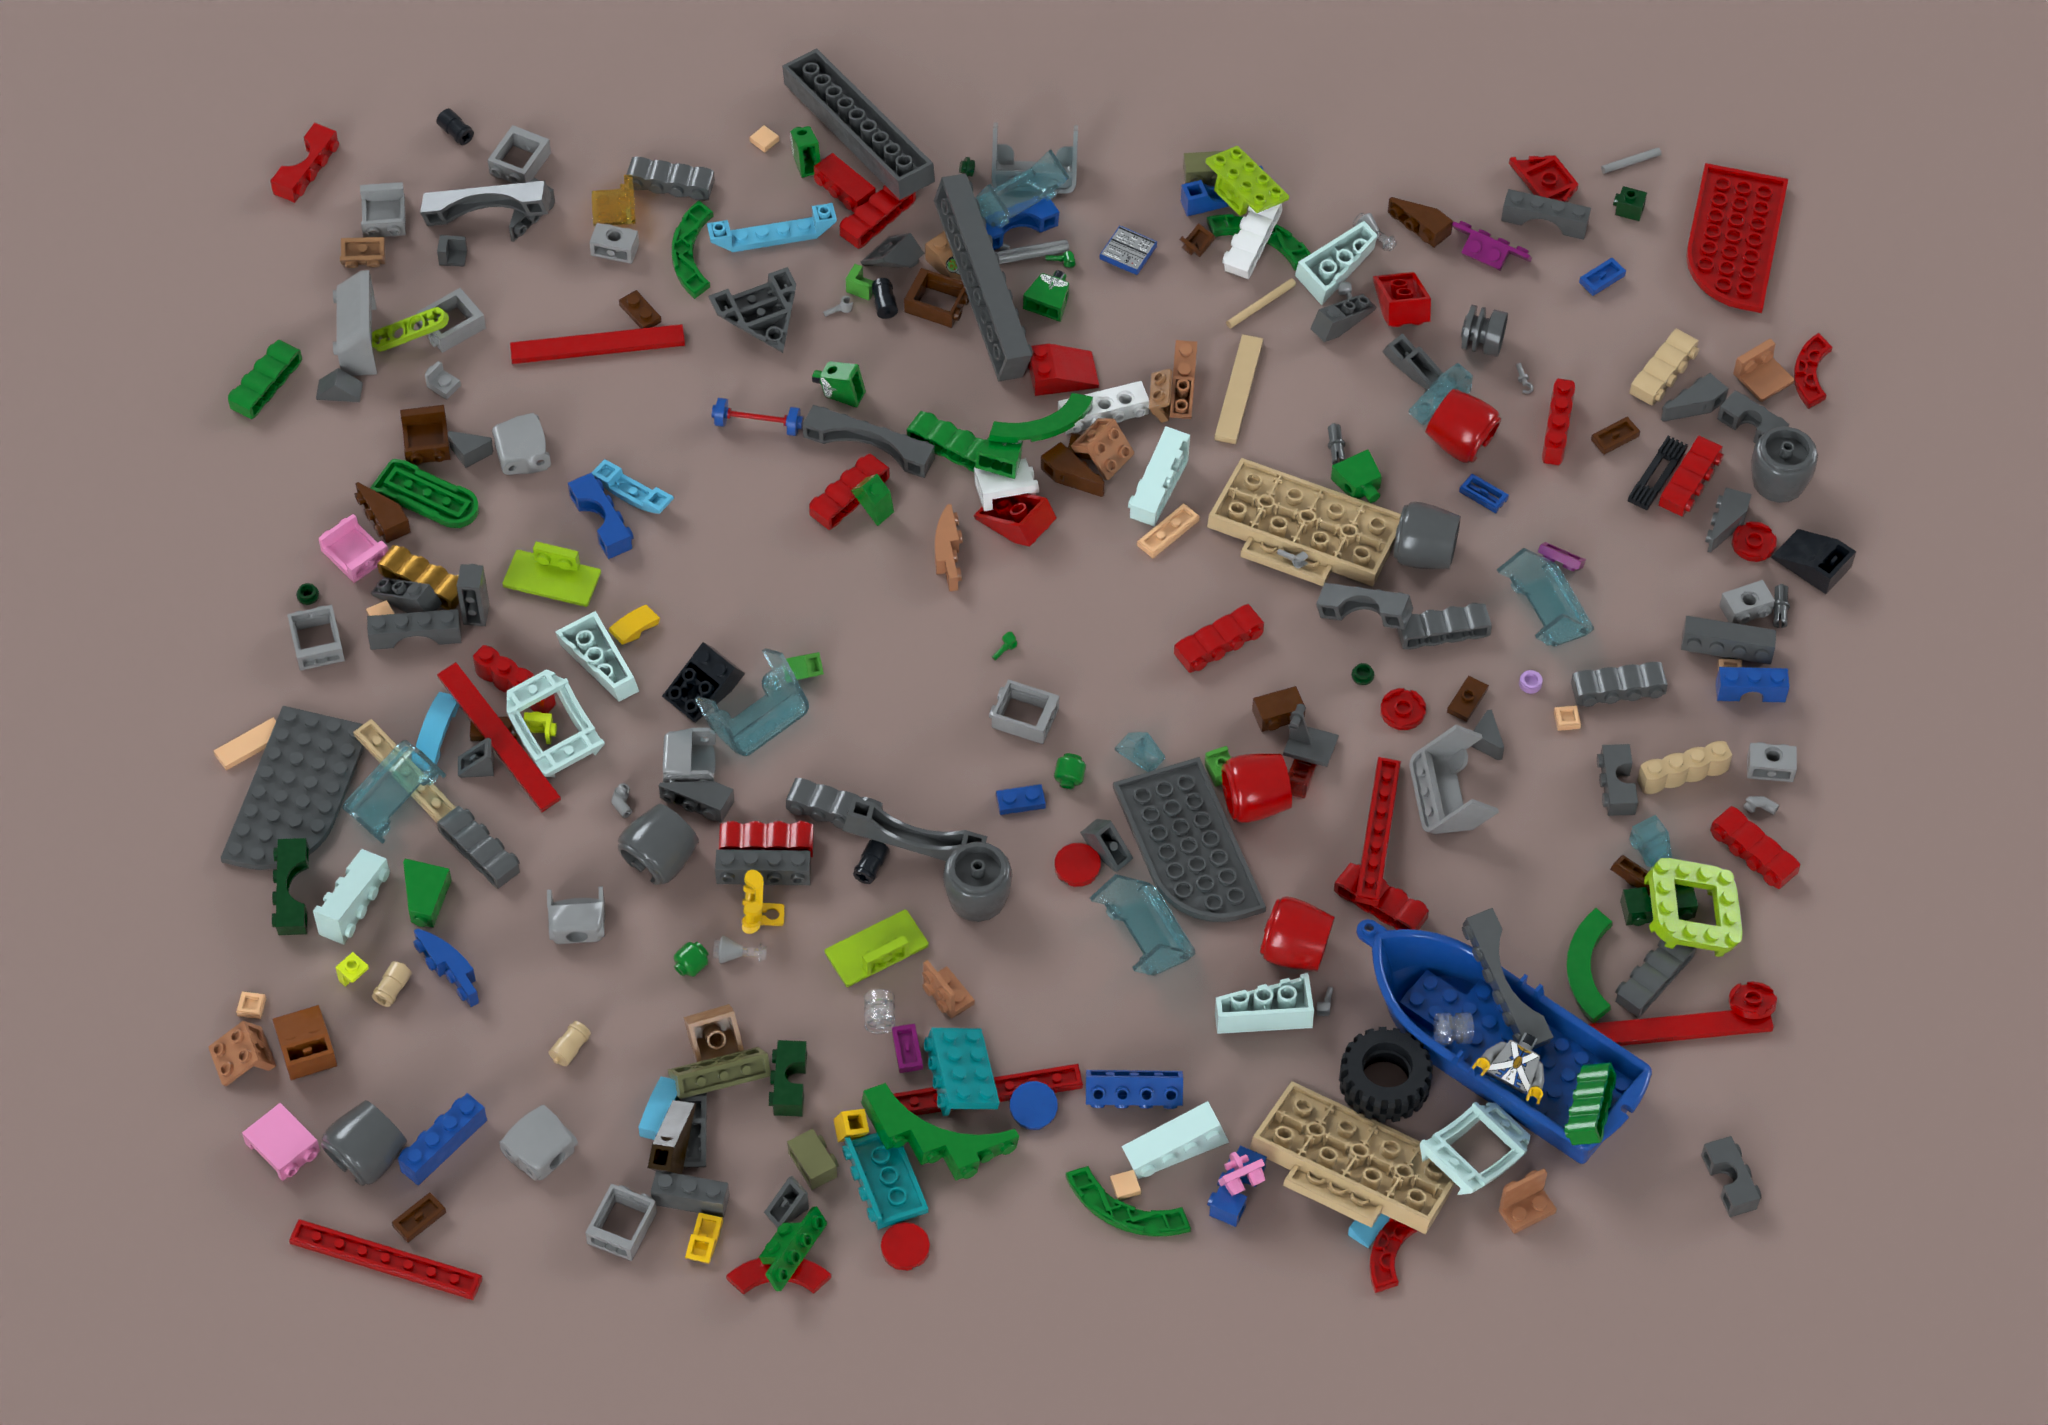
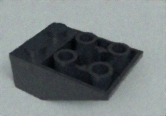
(1815, 558)
(706, 676)

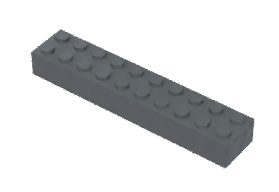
(859, 124)
(982, 277)

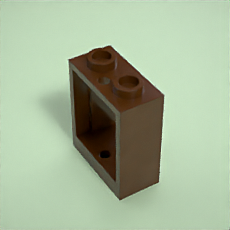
(941, 283)

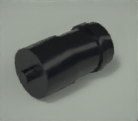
(453, 125)
(884, 298)
(870, 861)

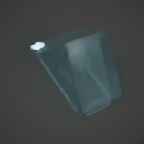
(1141, 750)

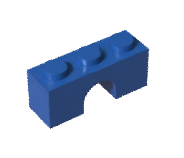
(1736, 681)
(1228, 1207)

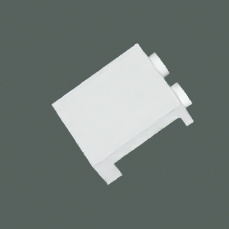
(996, 486)

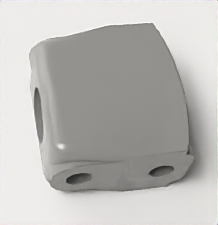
(520, 445)
(688, 755)
(576, 919)
(538, 1143)

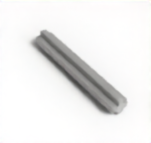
(1033, 251)

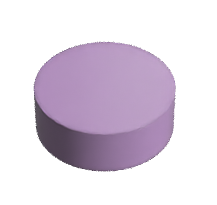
(1530, 681)

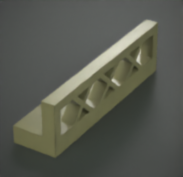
(720, 1072)

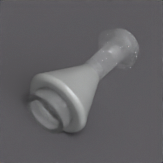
(1388, 242)
(727, 950)

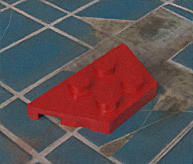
(1546, 177)

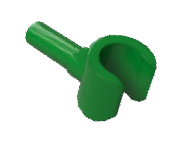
(1067, 258)
(1010, 643)

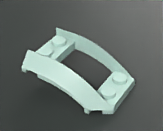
(567, 751)
(1455, 1166)

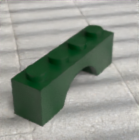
(291, 859)

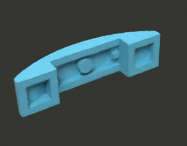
(631, 490)
(436, 725)

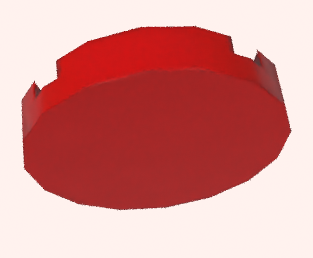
(1754, 541)
(1403, 709)
(1077, 864)
(1752, 1000)
(905, 1246)

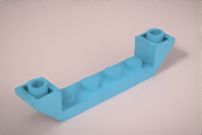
(773, 234)

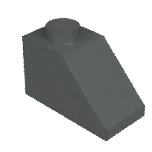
(1108, 843)

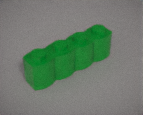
(265, 379)
(952, 443)
(1590, 1104)

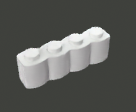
(1250, 241)

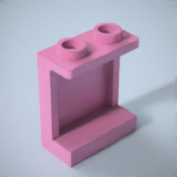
(352, 548)
(282, 1141)

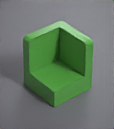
(857, 284)
(806, 665)

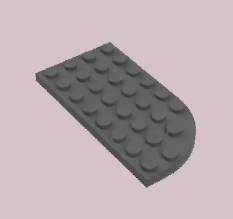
(295, 787)
(1189, 843)

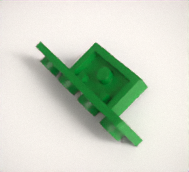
(790, 1247)

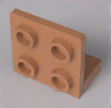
(1762, 372)
(1105, 446)
(946, 989)
(240, 1051)
(1526, 1201)

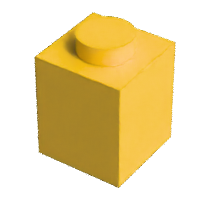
(852, 1124)

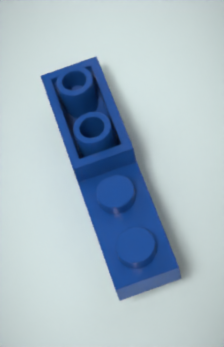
(447, 961)

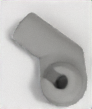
(620, 798)
(1762, 802)

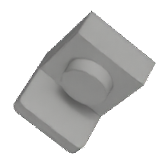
(441, 381)

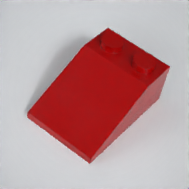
(1402, 299)
(1061, 369)
(1018, 517)

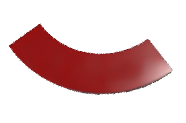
(1805, 370)
(1384, 1253)
(754, 1274)

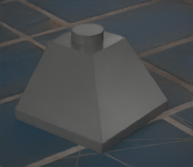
(895, 252)

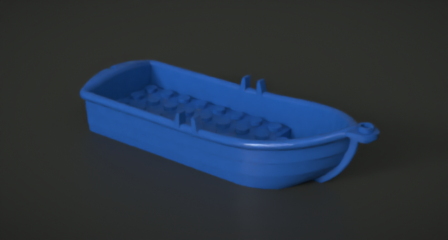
(1438, 974)

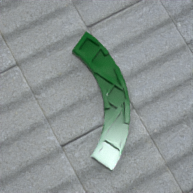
(1280, 238)
(683, 247)
(1046, 427)
(1579, 965)
(1124, 1215)

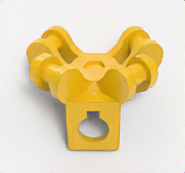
(754, 905)

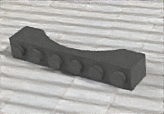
(445, 206)
(829, 426)
(872, 822)
(1485, 934)

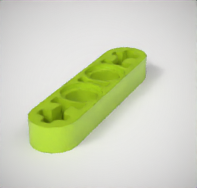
(408, 329)

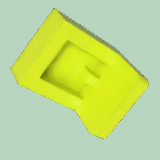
(541, 723)
(350, 969)

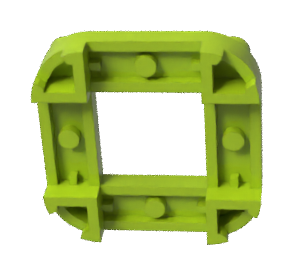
(1718, 884)

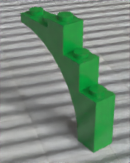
(930, 1143)

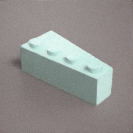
(1335, 261)
(1160, 476)
(596, 652)
(351, 896)
(1267, 1007)
(1175, 1141)

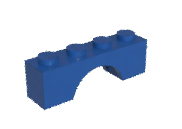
(1200, 198)
(1038, 217)
(589, 496)

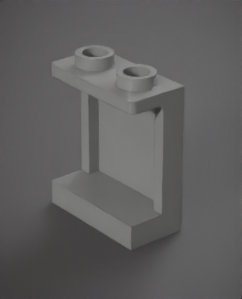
(383, 210)

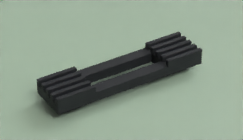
(1670, 450)

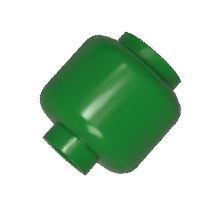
(1069, 770)
(690, 959)

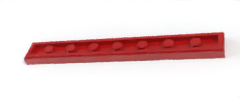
(597, 344)
(502, 740)
(1377, 831)
(1681, 1027)
(1057, 1078)
(386, 1259)

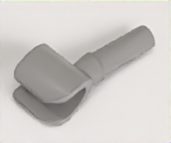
(1345, 289)
(844, 306)
(1297, 560)
(1323, 1008)

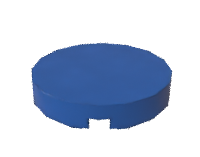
(1033, 1105)

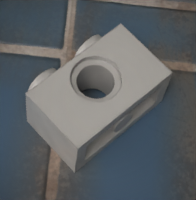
(614, 243)
(1757, 597)
(1780, 769)

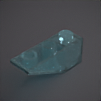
(1455, 377)
(1651, 840)

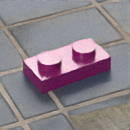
(1569, 560)
(907, 1048)

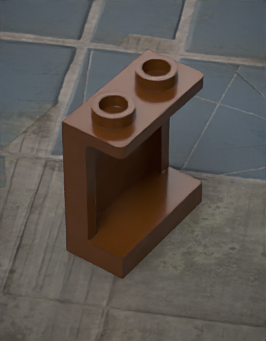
(425, 434)

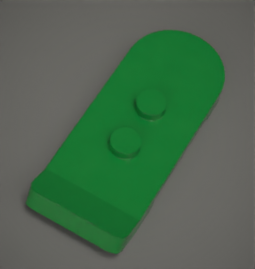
(427, 494)

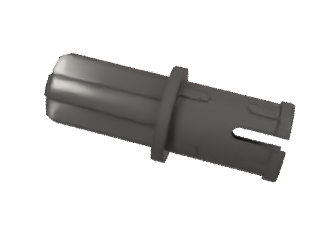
(1336, 443)
(1781, 605)

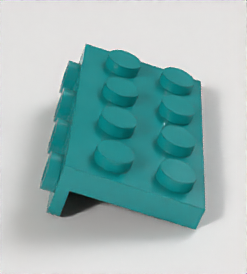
(961, 1069)
(884, 1180)

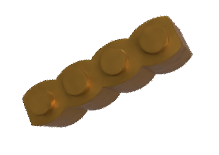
(402, 565)

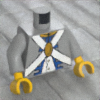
(1515, 1066)

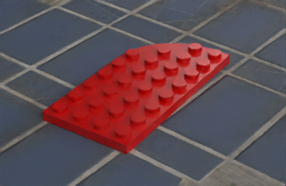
(1735, 235)

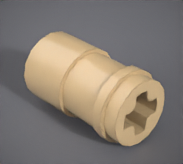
(391, 984)
(568, 1045)

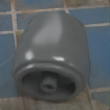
(1783, 463)
(1426, 536)
(659, 843)
(977, 881)
(363, 1142)

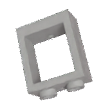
(524, 140)
(474, 323)
(321, 654)
(1029, 695)
(613, 1243)

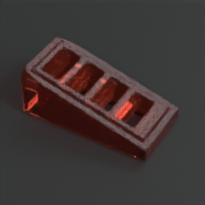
(1301, 777)

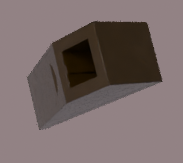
(672, 1139)

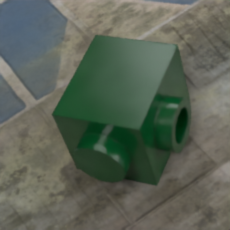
(1630, 203)

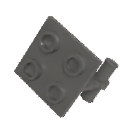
(1307, 742)

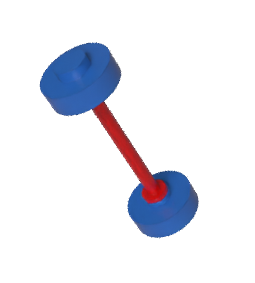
(721, 413)

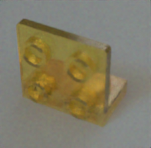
(615, 205)

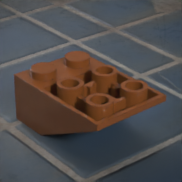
(304, 1042)

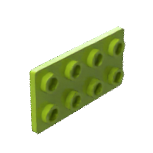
(1243, 182)
(552, 574)
(876, 948)

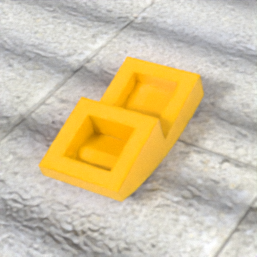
(632, 624)
(704, 1238)

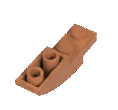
(1183, 379)
(947, 546)

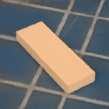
(1168, 531)
(245, 745)

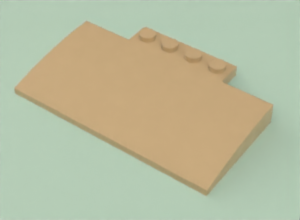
(1299, 516)
(1351, 1161)

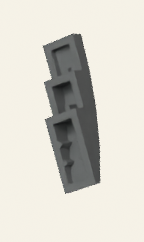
(697, 1143)

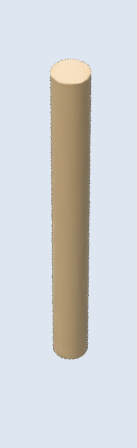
(1261, 303)

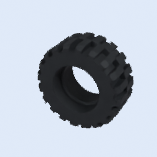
(1385, 1101)

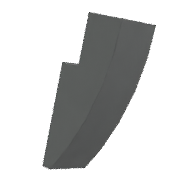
(1412, 361)

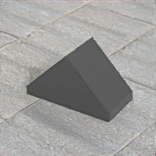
(339, 387)
(470, 447)
(1491, 739)
(477, 761)
(788, 1203)

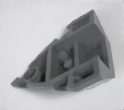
(760, 310)

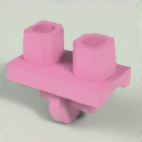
(1232, 1180)

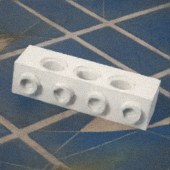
(1114, 403)

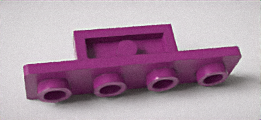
(1486, 249)

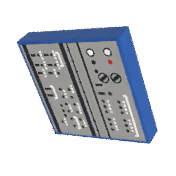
(1128, 250)

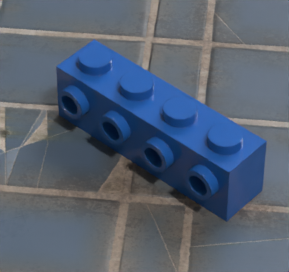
(1134, 1088)
(442, 1138)

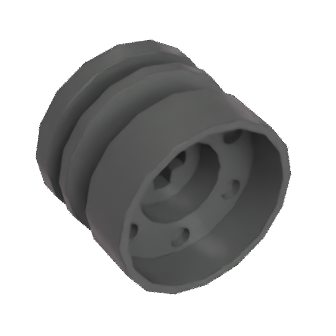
(1484, 330)

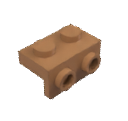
(362, 251)
(1161, 394)

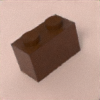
(1275, 708)

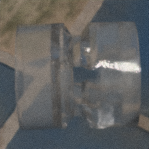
(879, 1011)
(1453, 1028)

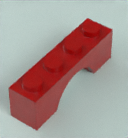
(292, 181)

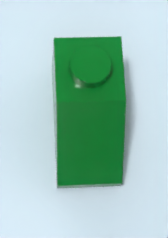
(874, 498)

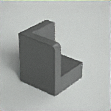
(452, 250)

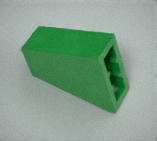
(425, 891)

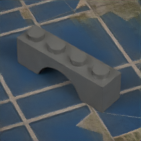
(1569, 217)
(1339, 600)
(388, 629)

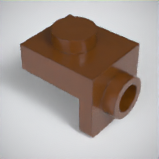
(1197, 241)

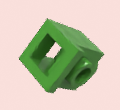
(1214, 761)

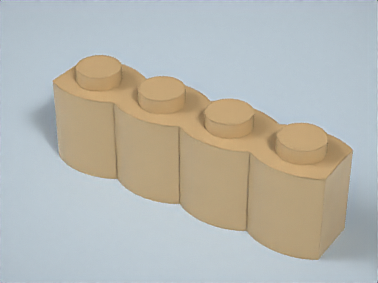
(1664, 367)
(1684, 767)

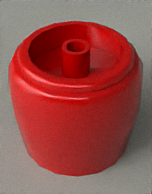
(1463, 425)
(1256, 786)
(1296, 934)

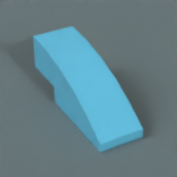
(657, 1107)

